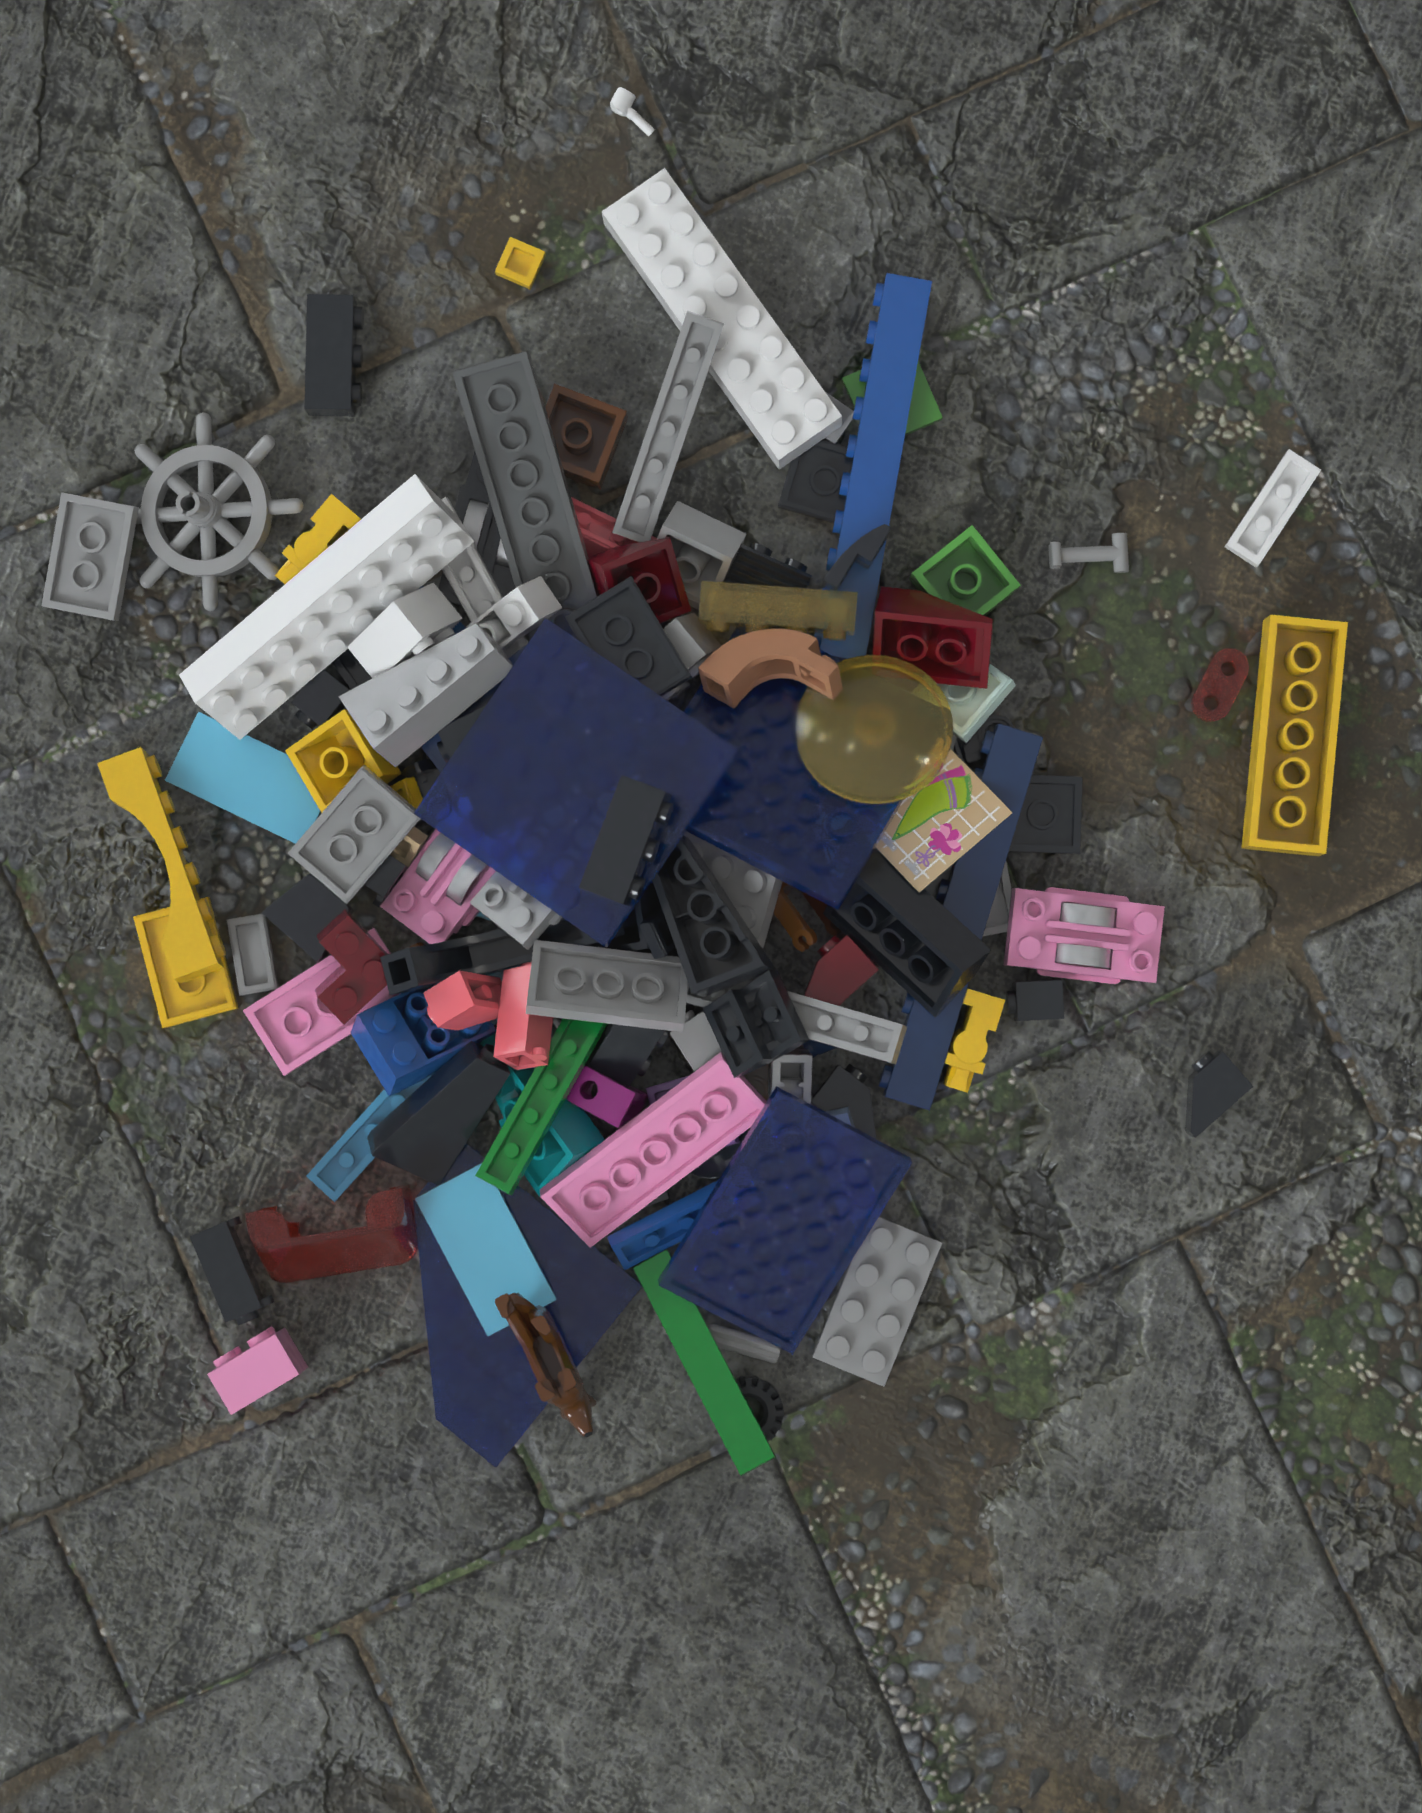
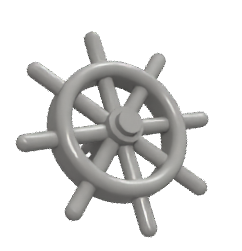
(208, 511)

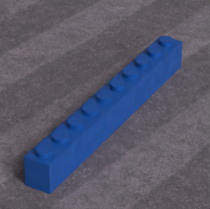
(878, 442)

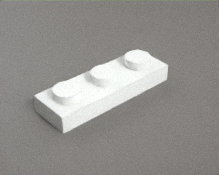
(1272, 508)

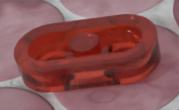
(1220, 686)

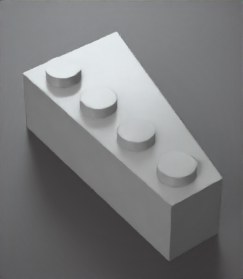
(426, 692)

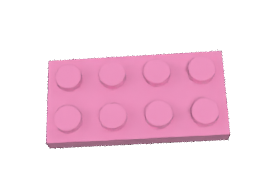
(295, 1021)

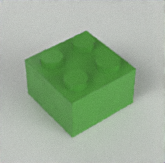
(966, 574)

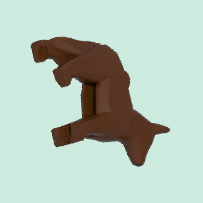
(549, 1359)

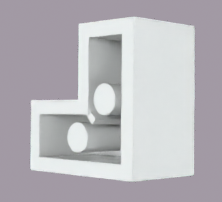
(405, 630)

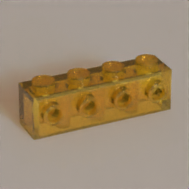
(777, 608)

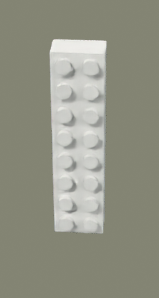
(753, 356)
(325, 607)

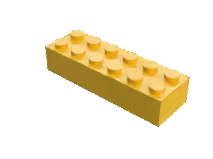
(1294, 735)

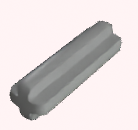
(744, 1343)

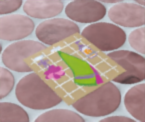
(941, 823)

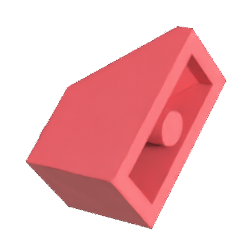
(464, 1000)

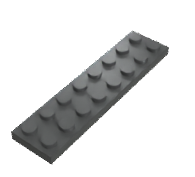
(526, 480)

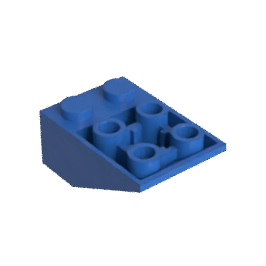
(406, 1043)

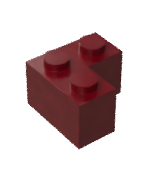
(360, 968)

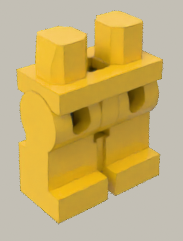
(331, 522)
(969, 1043)

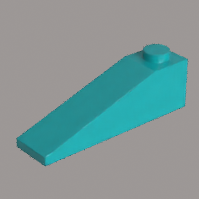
(567, 1139)

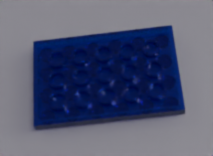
(784, 1220)

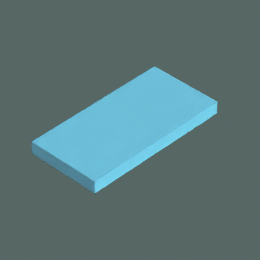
(244, 779)
(483, 1246)

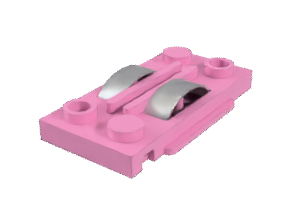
(438, 889)
(1083, 935)

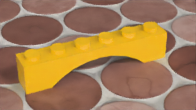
(188, 937)

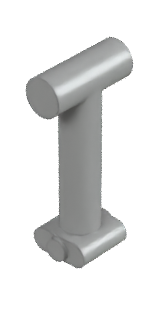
(1117, 553)

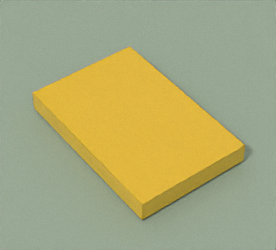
(184, 1001)

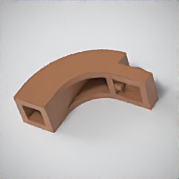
(767, 656)

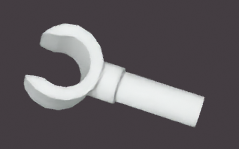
(621, 105)

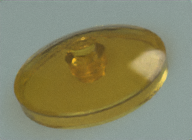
(880, 733)

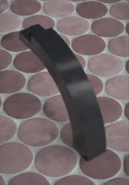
(480, 954)

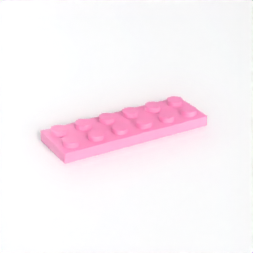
(654, 1150)

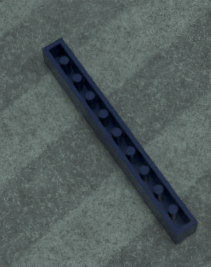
(969, 898)

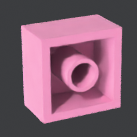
(258, 1370)

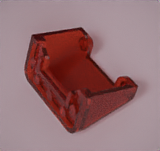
(384, 1242)

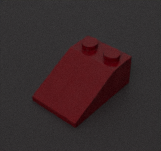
(934, 636)
(839, 971)

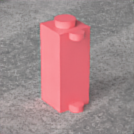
(520, 1037)

